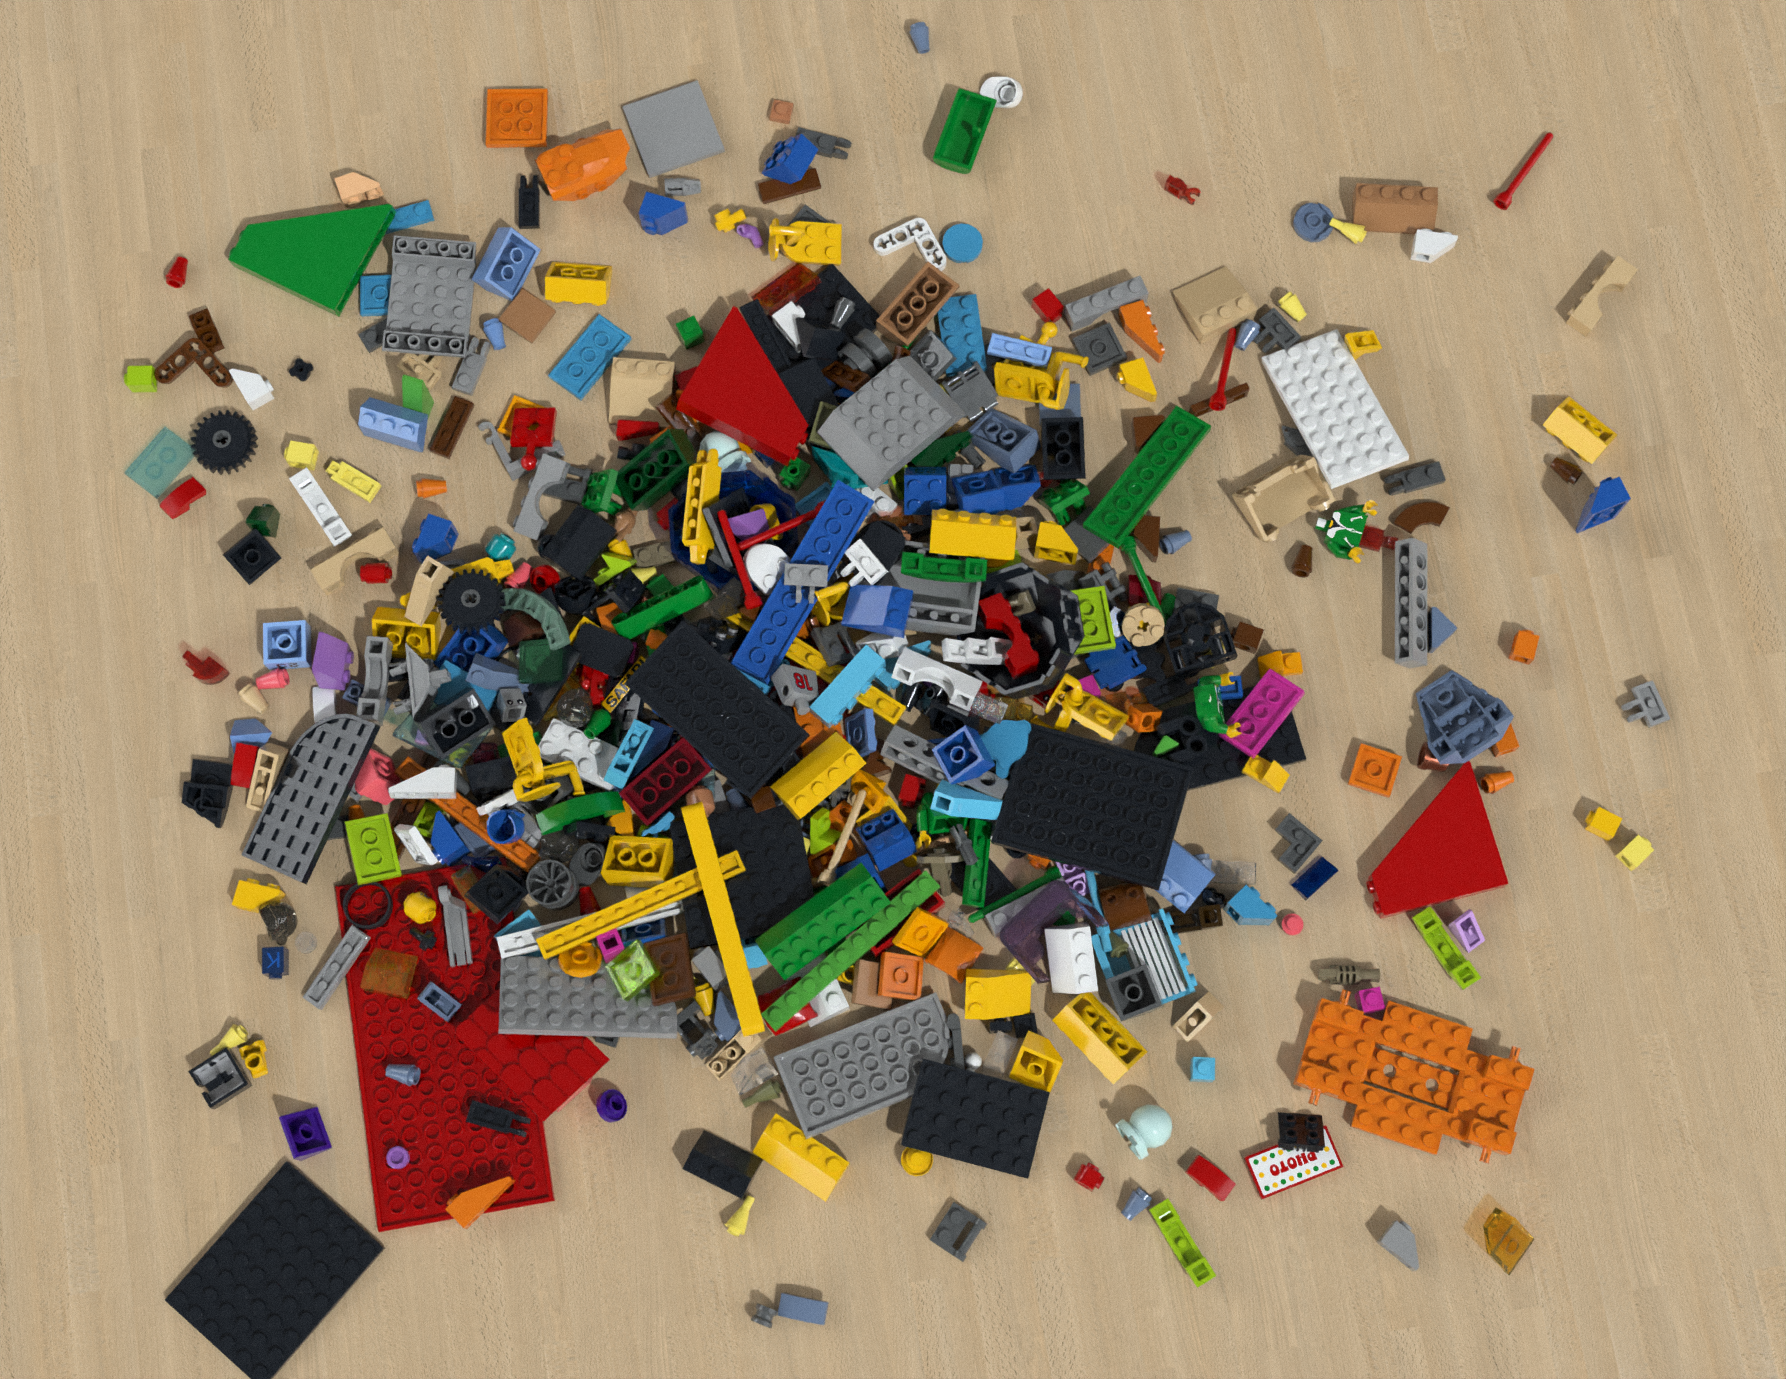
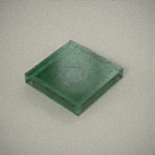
(538, 662)

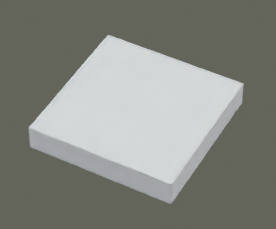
(415, 844)

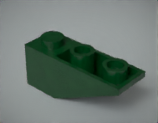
(942, 450)

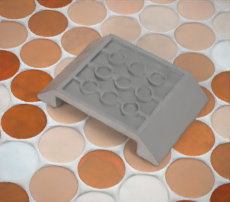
(430, 296)

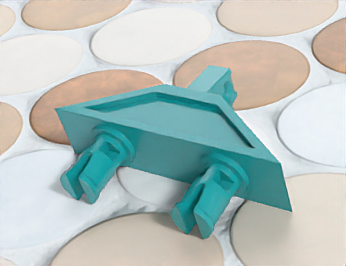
(836, 468)

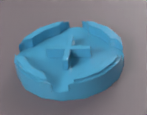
(962, 243)

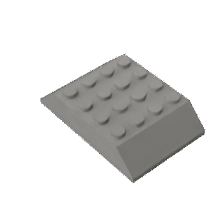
(889, 421)
(936, 605)

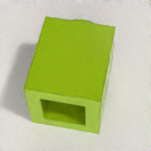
(141, 379)

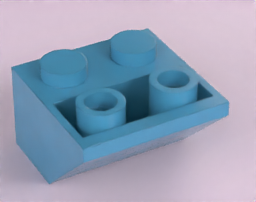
(1249, 909)

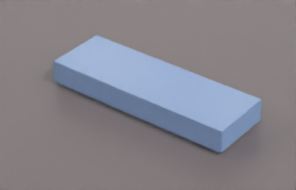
(1019, 350)

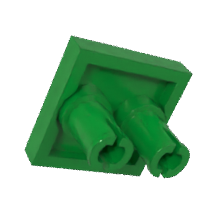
(599, 492)
(1066, 493)

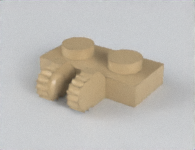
(417, 367)

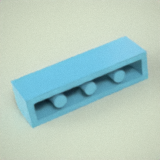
(848, 686)

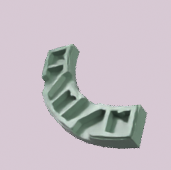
(541, 610)

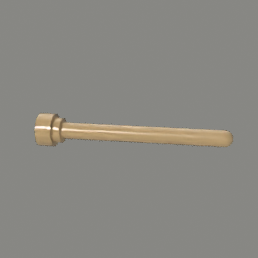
(829, 875)

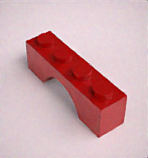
(997, 614)

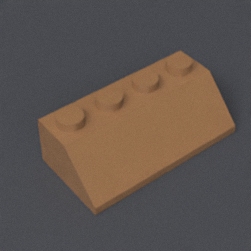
(1394, 208)
(916, 305)

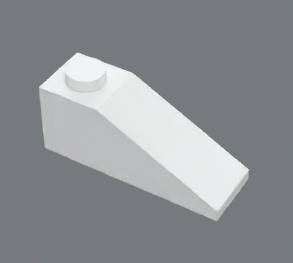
(431, 784)

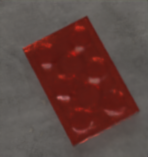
(787, 288)

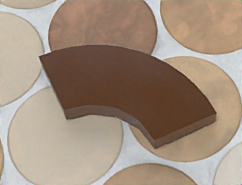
(1421, 514)

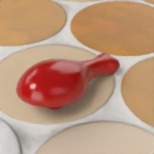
(584, 674)

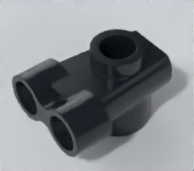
(625, 453)
(931, 693)

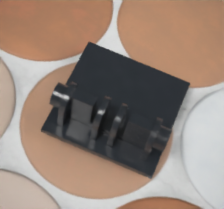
(1302, 1131)

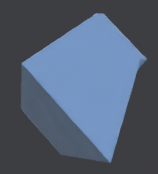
(249, 732)

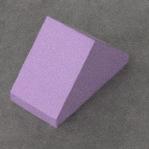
(1467, 931)

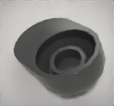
(588, 862)

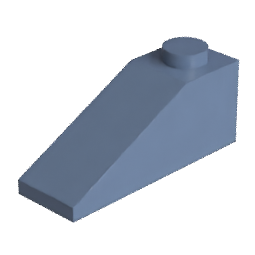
(494, 675)

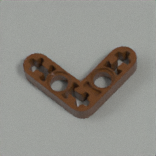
(190, 358)

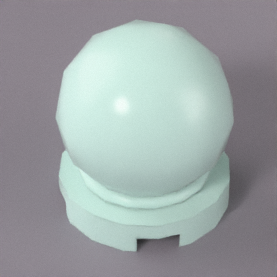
(729, 452)
(1148, 1128)

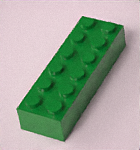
(822, 921)

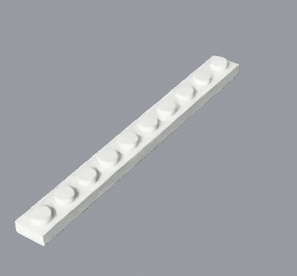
(525, 941)

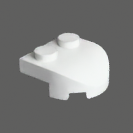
(765, 566)

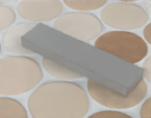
(336, 967)

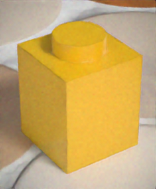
(1602, 823)

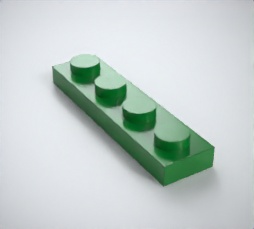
(976, 875)

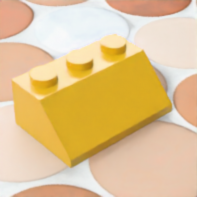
(578, 283)
(1579, 430)
(400, 630)
(638, 861)

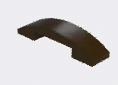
(1197, 919)

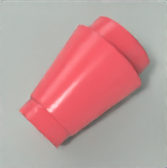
(519, 577)
(274, 679)

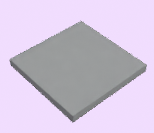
(673, 129)

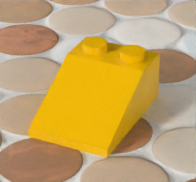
(996, 993)

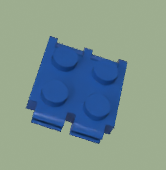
(1114, 664)

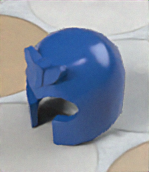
(505, 826)

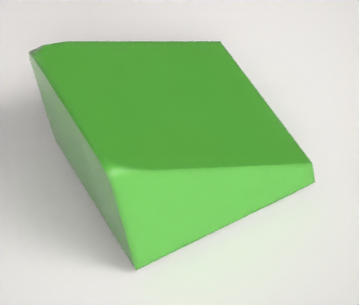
(1165, 746)

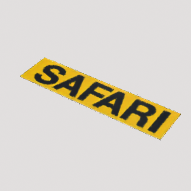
(621, 689)

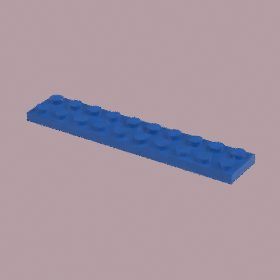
(781, 615)

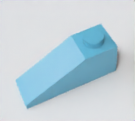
(628, 754)

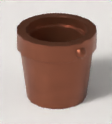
(1427, 760)

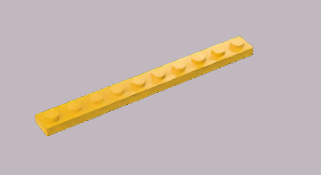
(812, 660)
(632, 908)

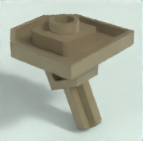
(941, 866)

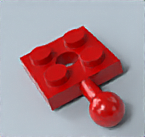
(540, 437)

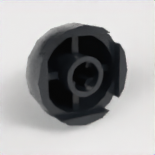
(574, 594)

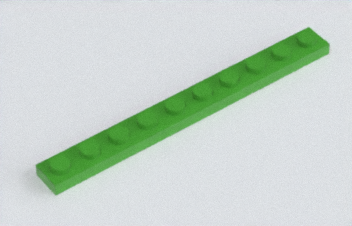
(850, 951)

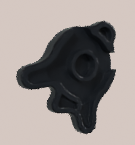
(1151, 659)

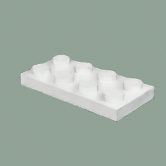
(570, 744)

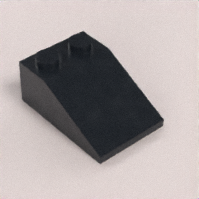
(1063, 448)

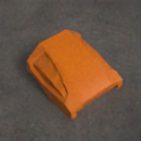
(954, 954)

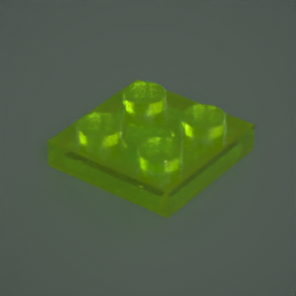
(632, 970)

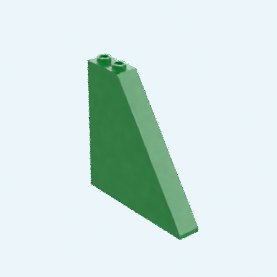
(314, 254)

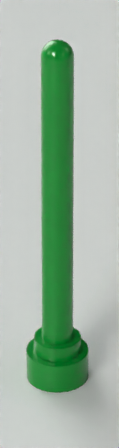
(1129, 547)
(1050, 875)

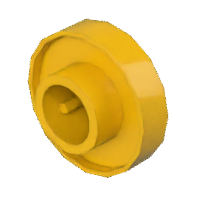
(916, 1161)

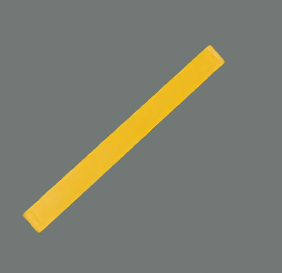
(723, 919)

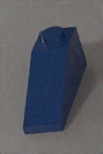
(659, 742)

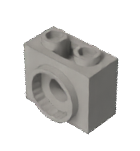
(711, 967)

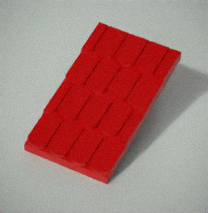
(537, 1068)

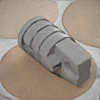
(682, 186)

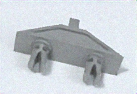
(422, 682)

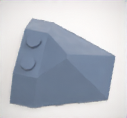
(1461, 718)

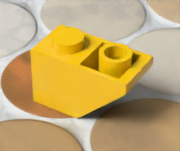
(251, 895)

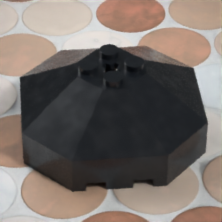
(1055, 619)

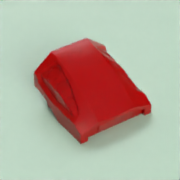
(803, 1016)

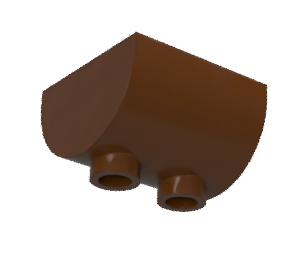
(1125, 905)

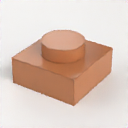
(781, 111)

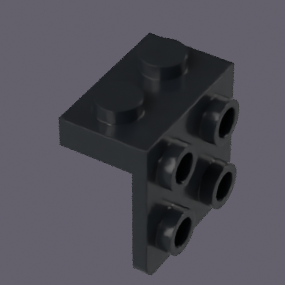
(624, 591)
(589, 828)

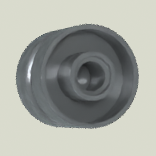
(866, 353)
(552, 885)

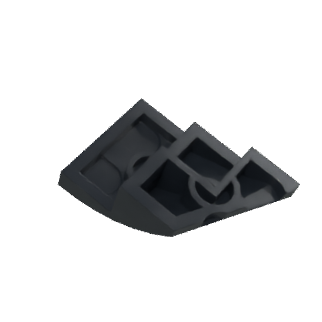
(209, 790)

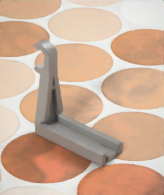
(514, 468)
(456, 928)

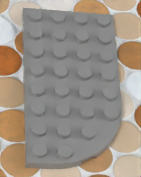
(547, 1001)
(863, 1065)

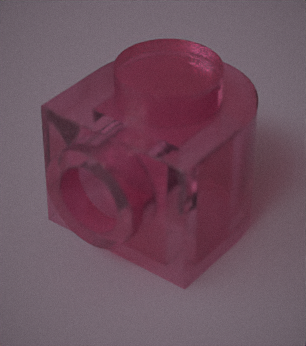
(486, 752)

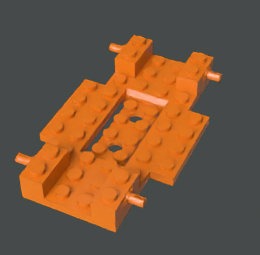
(1479, 1100)

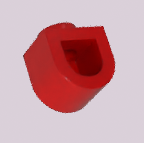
(1089, 1177)

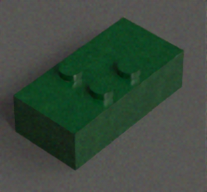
(656, 469)

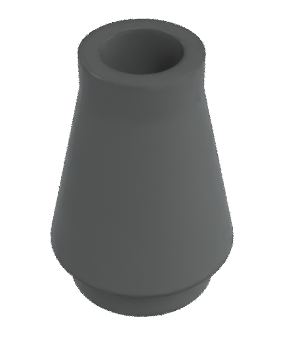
(842, 312)

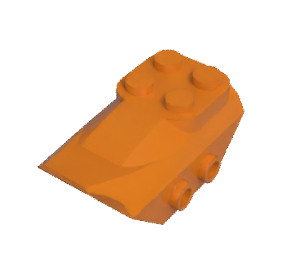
(584, 166)

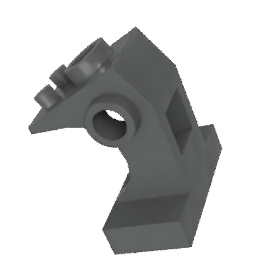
(687, 1022)

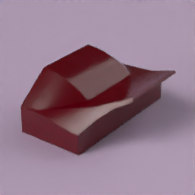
(1136, 593)

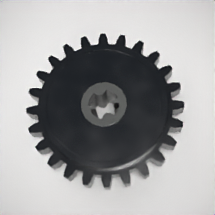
(238, 445)
(471, 615)

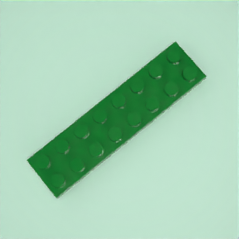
(1147, 477)

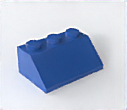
(1603, 504)

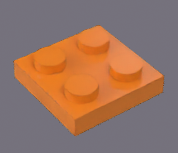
(1374, 770)
(900, 976)

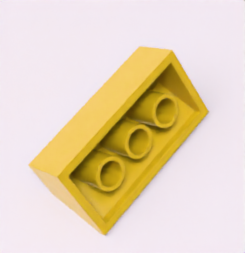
(972, 534)
(818, 775)
(1099, 1036)
(801, 1158)

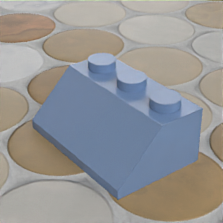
(506, 263)
(393, 424)
(1184, 878)

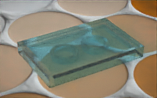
(160, 462)

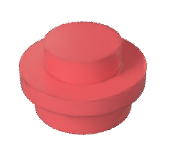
(1292, 924)

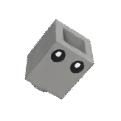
(511, 704)

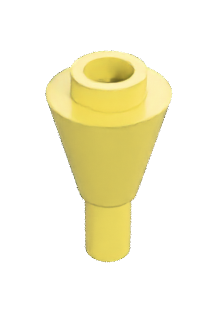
(1352, 231)
(234, 1037)
(738, 1222)

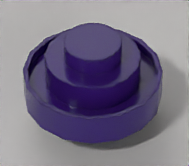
(611, 1105)

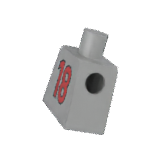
(796, 687)

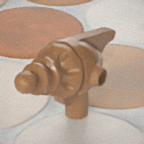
(624, 523)

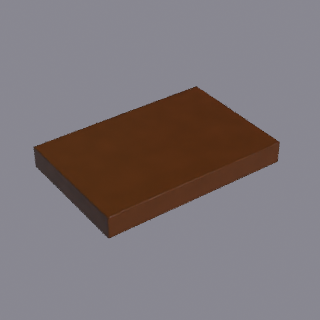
(674, 964)

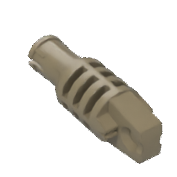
(1348, 975)

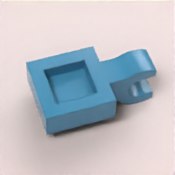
(659, 824)

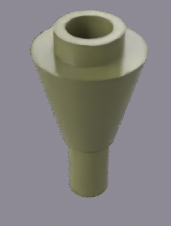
(1119, 946)
(768, 1091)

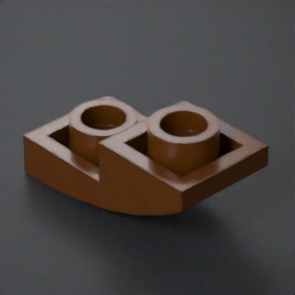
(206, 330)

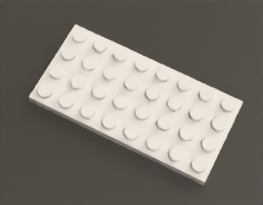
(1334, 409)

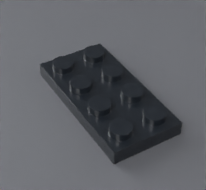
(623, 714)

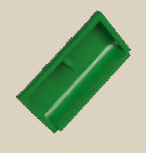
(963, 131)

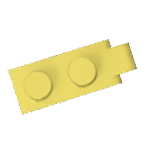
(353, 480)

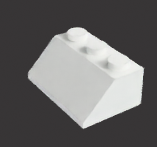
(1071, 958)
(827, 1003)

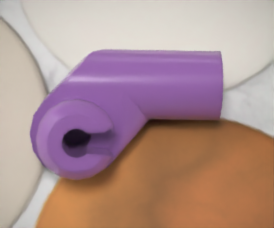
(751, 233)

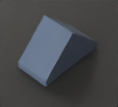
(1439, 629)
(439, 1001)

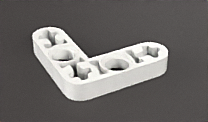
(917, 237)

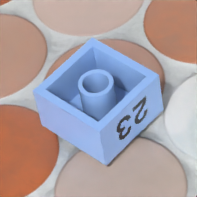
(287, 645)

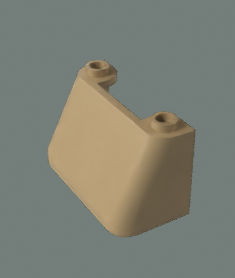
(1283, 496)

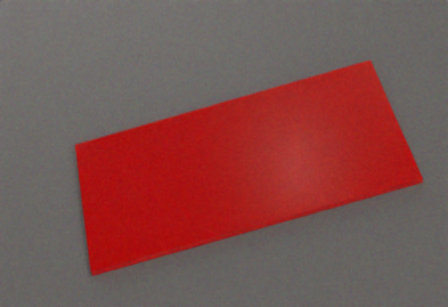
(432, 1115)

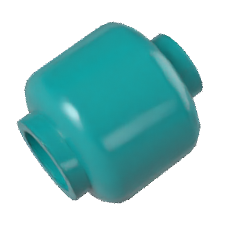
(500, 547)

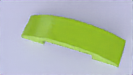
(1444, 949)
(1182, 1243)

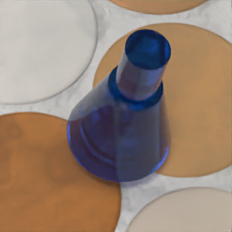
(482, 863)

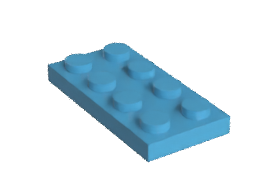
(962, 333)

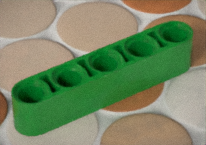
(662, 607)

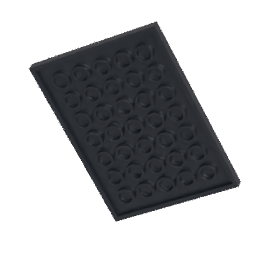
(1093, 806)
(274, 1274)

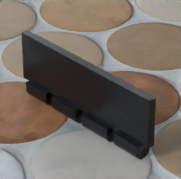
(545, 692)

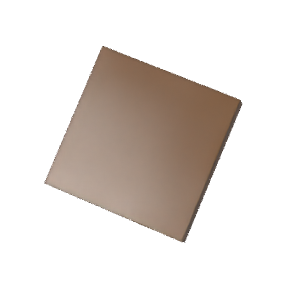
(527, 315)
(866, 986)

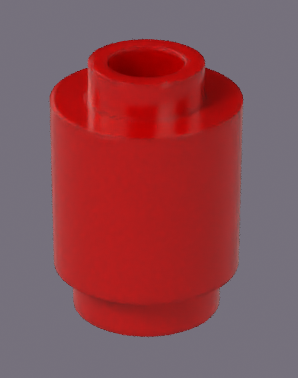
(375, 573)

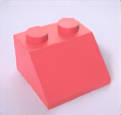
(376, 777)

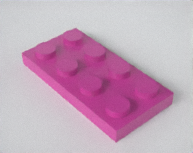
(1263, 712)

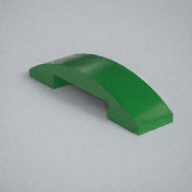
(943, 569)
(579, 809)

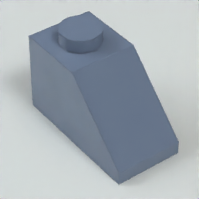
(726, 1018)

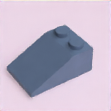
(1005, 439)

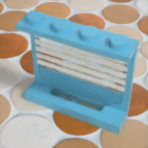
(1157, 947)

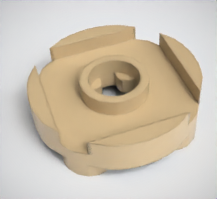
(1140, 636)

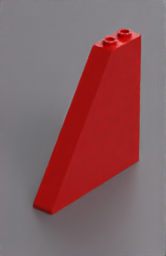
(743, 395)
(1442, 855)

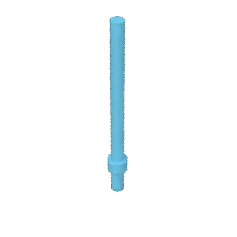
(1105, 931)

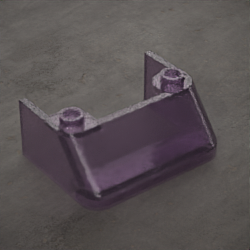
(1025, 928)

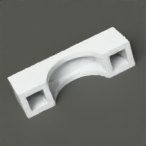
(915, 667)

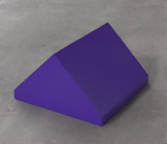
(305, 1133)

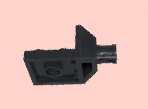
(499, 891)

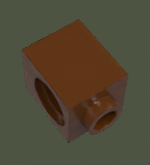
(1246, 637)

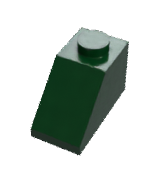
(264, 519)

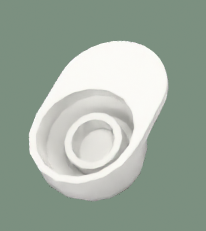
(1003, 89)

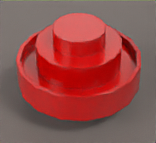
(543, 578)

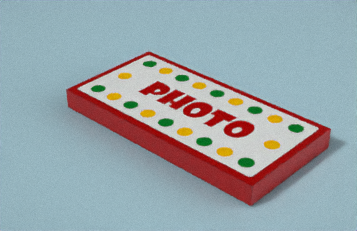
(1280, 1170)

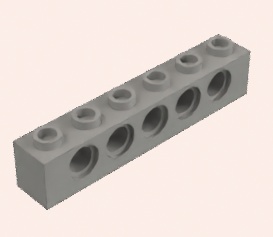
(1411, 603)
(918, 756)

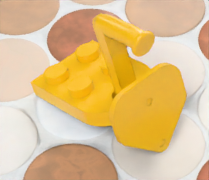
(813, 242)
(1035, 384)
(828, 599)
(1083, 708)
(529, 766)

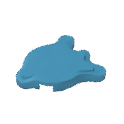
(1006, 743)

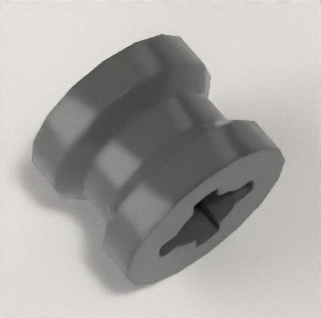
(764, 1315)

